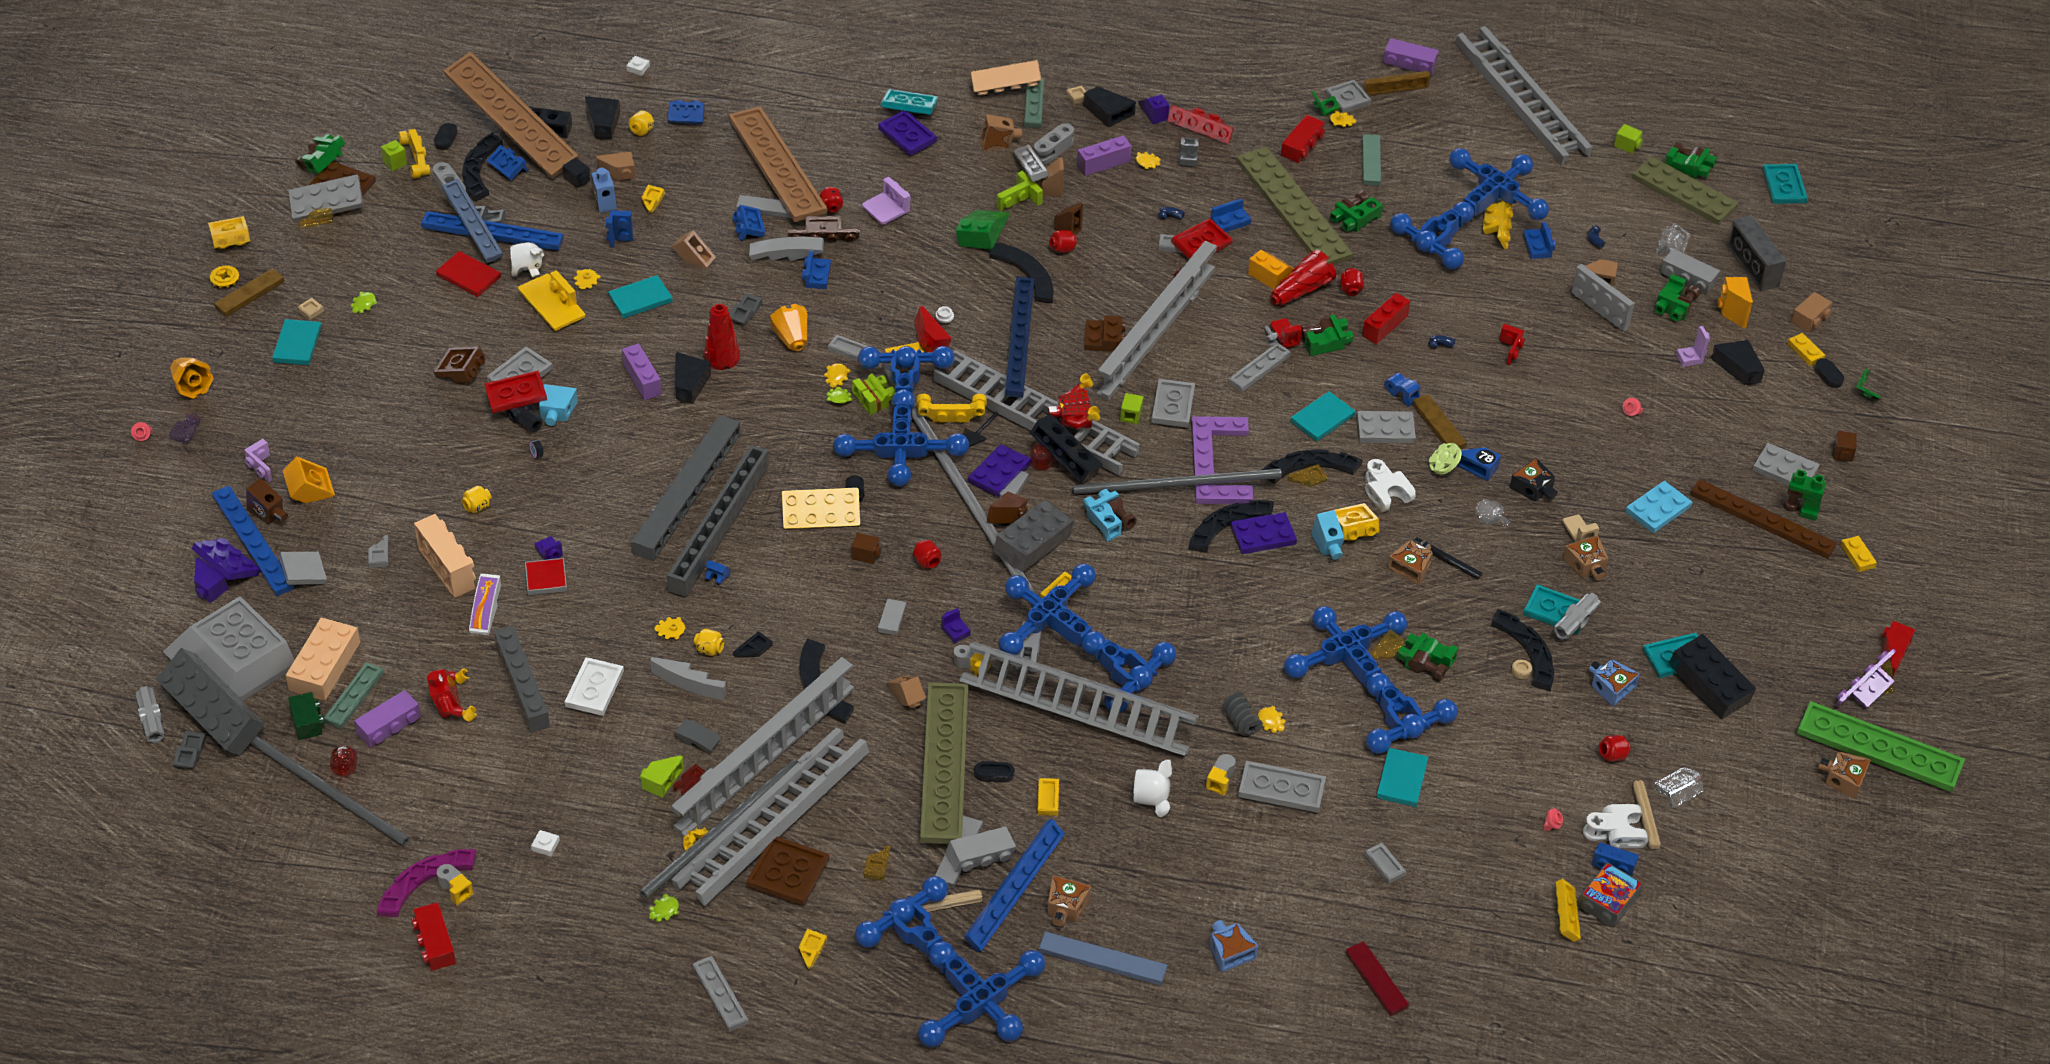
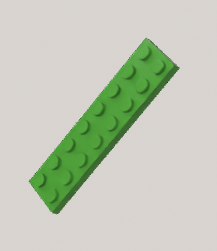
(1881, 746)

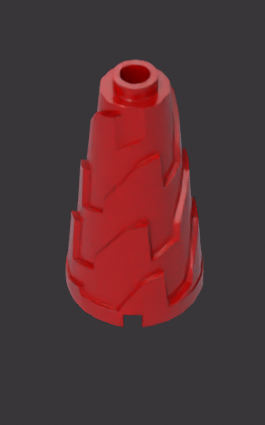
(1304, 278)
(721, 339)

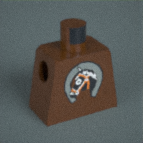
(265, 502)

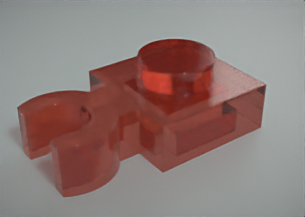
(689, 779)

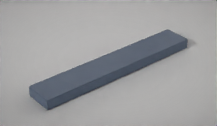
(472, 220)
(1103, 958)

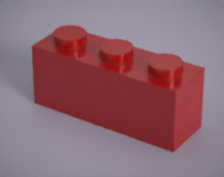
(1302, 139)
(1386, 318)
(433, 936)

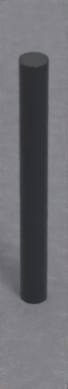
(1452, 560)

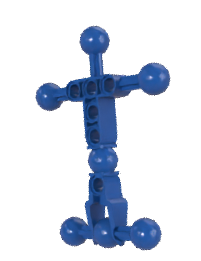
(1492, 186)
(901, 441)
(1053, 612)
(1352, 648)
(943, 956)

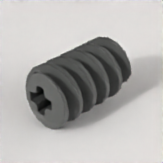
(1242, 714)

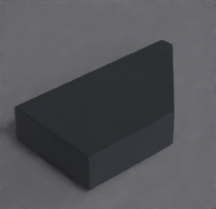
(753, 646)

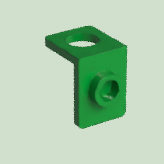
(1321, 105)
(1870, 394)

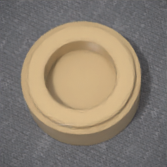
(1521, 669)

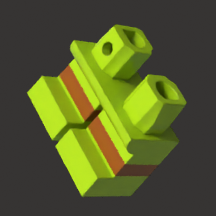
(872, 393)

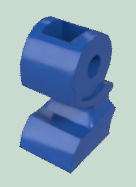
(1398, 383)

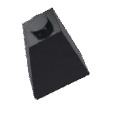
(1108, 106)
(603, 116)
(1740, 361)
(690, 376)

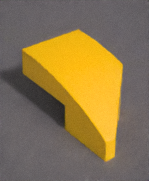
(652, 197)
(812, 946)

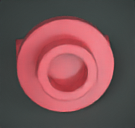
(1632, 407)
(141, 431)
(1553, 819)

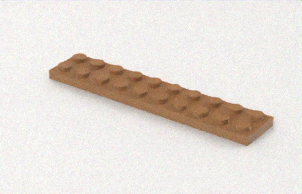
(510, 114)
(777, 164)

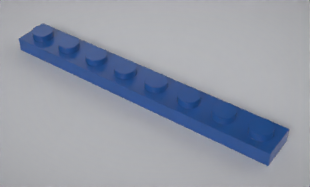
(499, 231)
(252, 540)
(1014, 885)

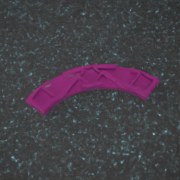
(419, 873)

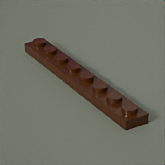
(1763, 518)

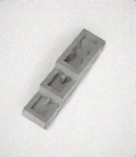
(792, 247)
(682, 676)

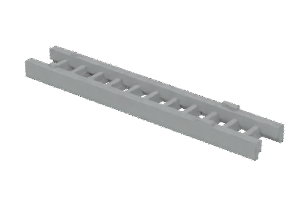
(1515, 100)
(1156, 320)
(1039, 401)
(1073, 712)
(786, 727)
(779, 822)

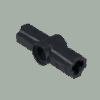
(525, 418)

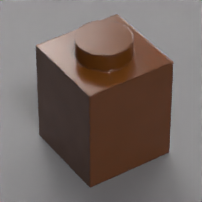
(1845, 446)
(866, 548)

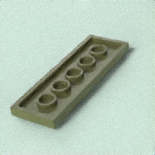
(1685, 190)

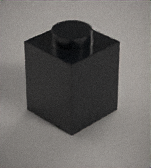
(576, 172)

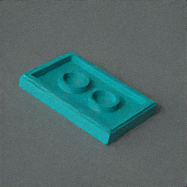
(909, 101)
(1784, 183)
(640, 296)
(297, 342)
(1322, 416)
(1548, 605)
(1660, 653)
(1402, 777)

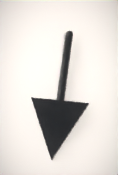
(975, 437)

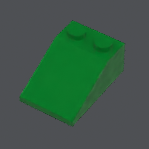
(981, 228)

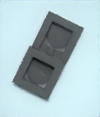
(1189, 151)
(493, 215)
(745, 309)
(695, 733)
(190, 750)

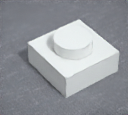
(638, 65)
(545, 843)

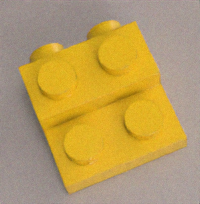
(229, 232)
(1357, 521)

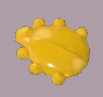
(1342, 119)
(1147, 160)
(586, 278)
(836, 374)
(670, 628)
(1271, 719)

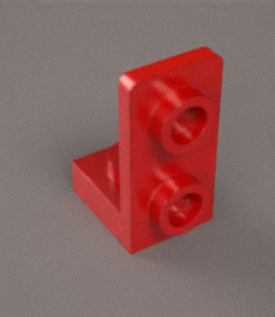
(1287, 334)
(1514, 337)

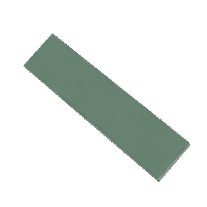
(1034, 105)
(1371, 160)
(353, 695)

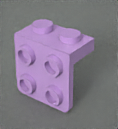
(889, 204)

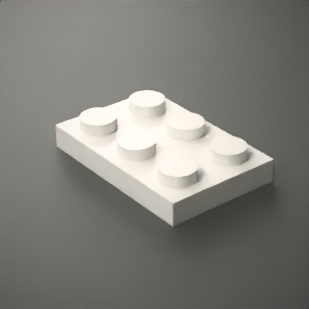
(594, 686)

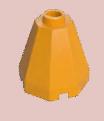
(790, 326)
(191, 376)

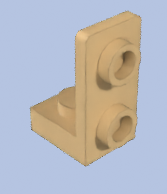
(1578, 529)

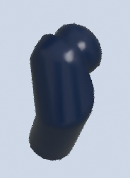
(1164, 211)
(1593, 236)
(1441, 339)

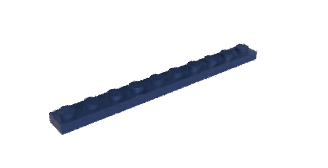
(1019, 337)

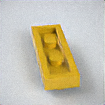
(1568, 910)

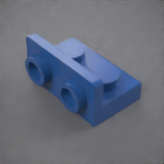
(686, 112)
(506, 162)
(1230, 216)
(748, 221)
(619, 226)
(1539, 242)
(816, 272)
(1617, 857)

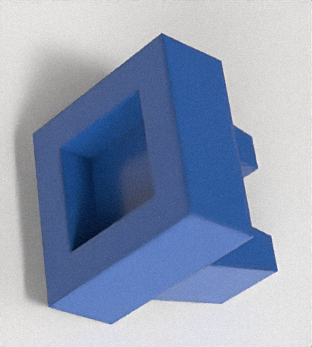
(717, 569)

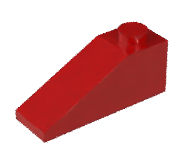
(929, 331)
(1897, 638)

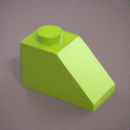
(661, 775)

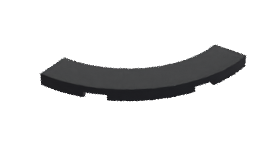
(473, 164)
(1030, 266)
(1308, 458)
(1223, 517)
(1532, 643)
(810, 671)

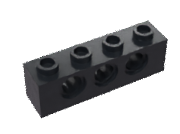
(557, 120)
(1066, 448)

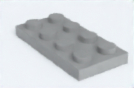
(339, 194)
(1602, 297)
(1282, 786)

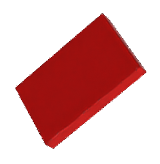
(1191, 239)
(468, 274)
(515, 391)

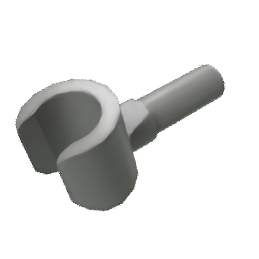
(1271, 338)

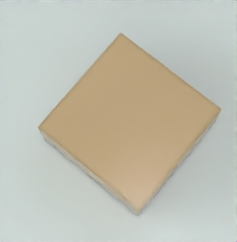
(1076, 94)
(310, 309)

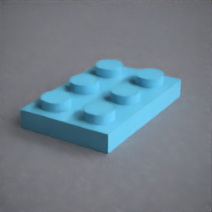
(1658, 507)

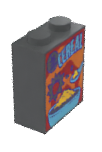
(1610, 895)

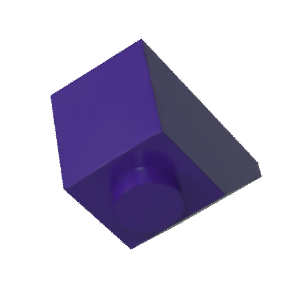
(1155, 108)
(208, 581)

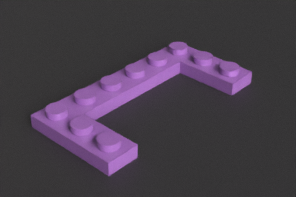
(1202, 433)

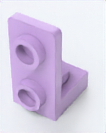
(1695, 354)
(254, 457)

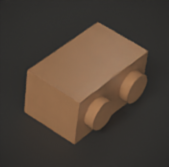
(1812, 312)

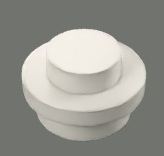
(944, 315)

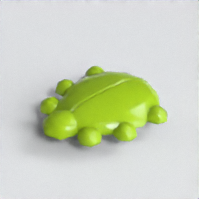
(363, 302)
(838, 395)
(664, 908)

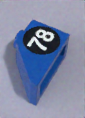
(1480, 462)

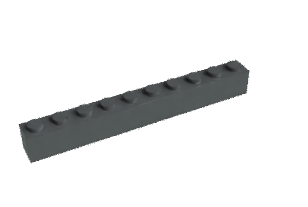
(685, 488)
(717, 521)

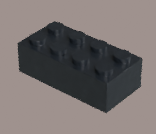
(1712, 676)

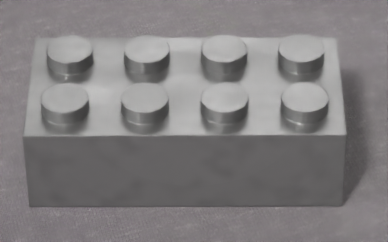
(1756, 253)
(1033, 535)

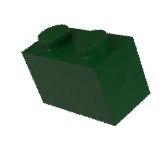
(305, 715)

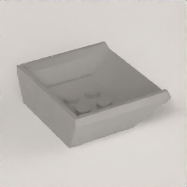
(237, 648)

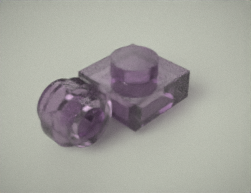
(184, 430)

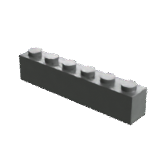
(521, 679)

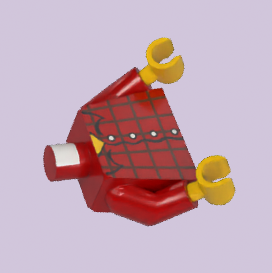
(1075, 407)
(445, 693)

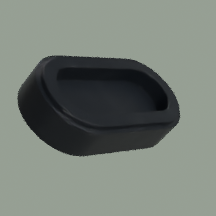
(445, 136)
(1829, 373)
(994, 771)

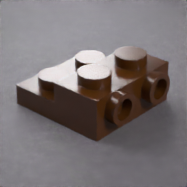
(1104, 334)
(460, 363)

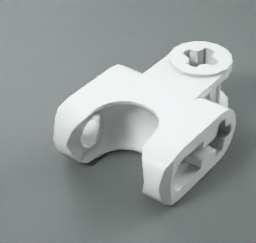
(1385, 484)
(1615, 826)

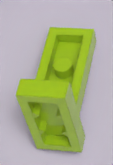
(1023, 190)

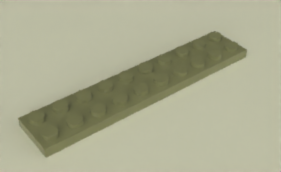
(1293, 205)
(944, 763)

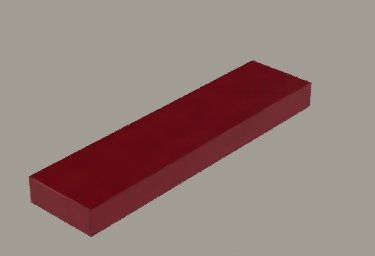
(1377, 978)

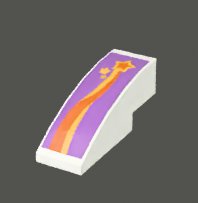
(485, 604)

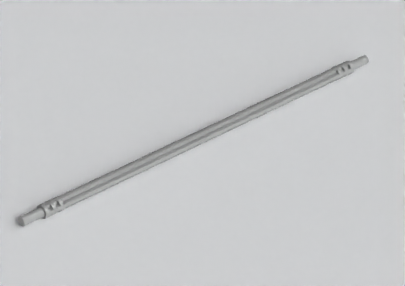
(957, 479)

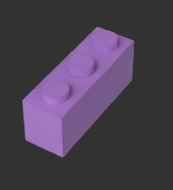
(1410, 56)
(1104, 155)
(641, 371)
(387, 718)

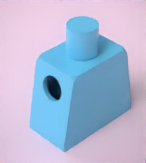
(559, 403)
(1328, 534)

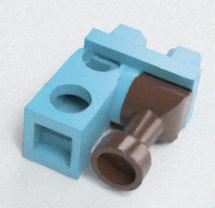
(1104, 514)

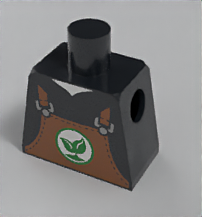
(1534, 481)

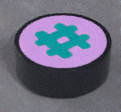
(536, 448)

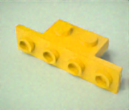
(1498, 218)

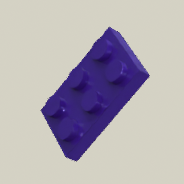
(907, 132)
(999, 470)
(1263, 533)
(226, 559)

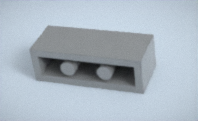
(1691, 269)
(980, 849)

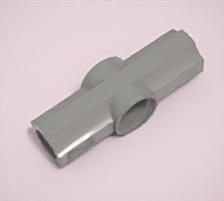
(1577, 616)
(150, 715)

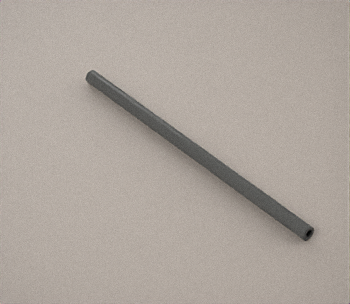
(1178, 481)
(330, 791)
(711, 835)

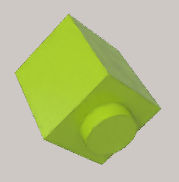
(1628, 139)
(394, 155)
(1131, 408)

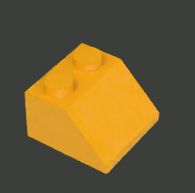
(1268, 269)
(1735, 300)
(307, 481)

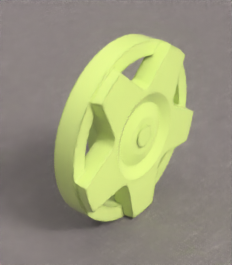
(1445, 457)

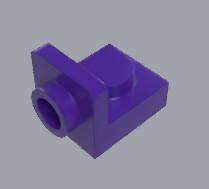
(549, 548)
(954, 626)

